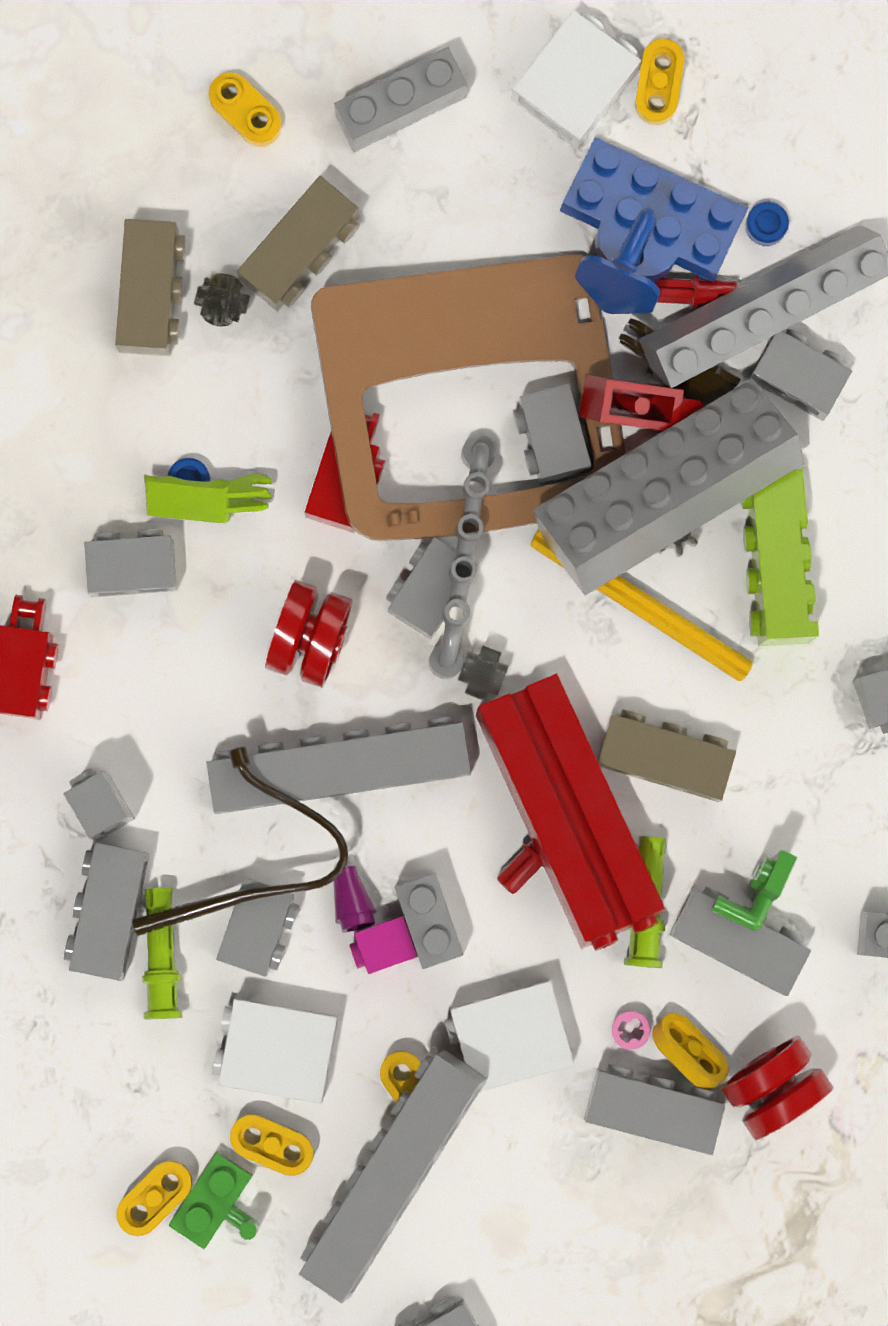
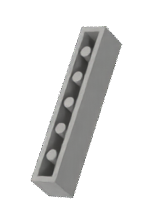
(766, 306)
(342, 766)
(392, 1175)

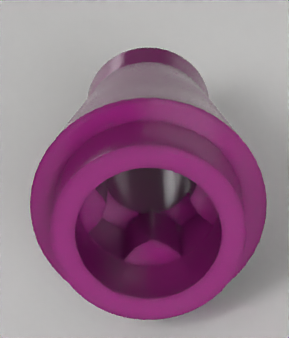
(351, 902)

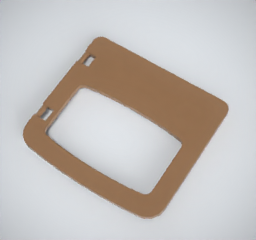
(442, 324)

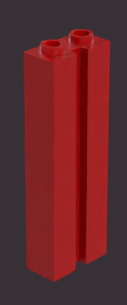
(570, 813)

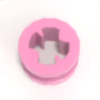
(633, 1043)

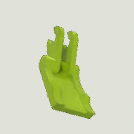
(205, 500)

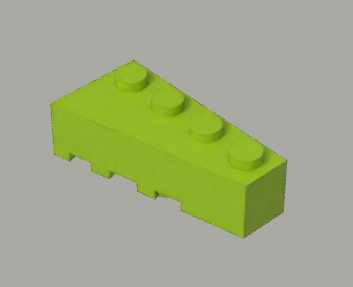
(780, 563)

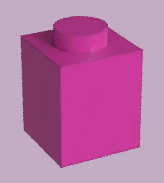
(383, 946)

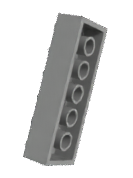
(669, 486)

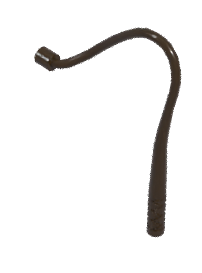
(209, 905)

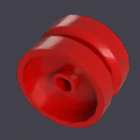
(304, 632)
(773, 1082)

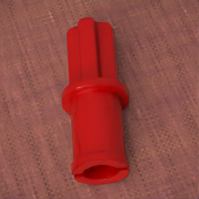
(692, 290)
(520, 868)

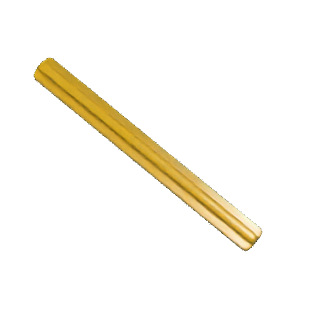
(666, 620)

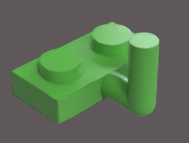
(768, 883)
(213, 1202)

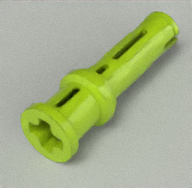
(646, 944)
(161, 972)

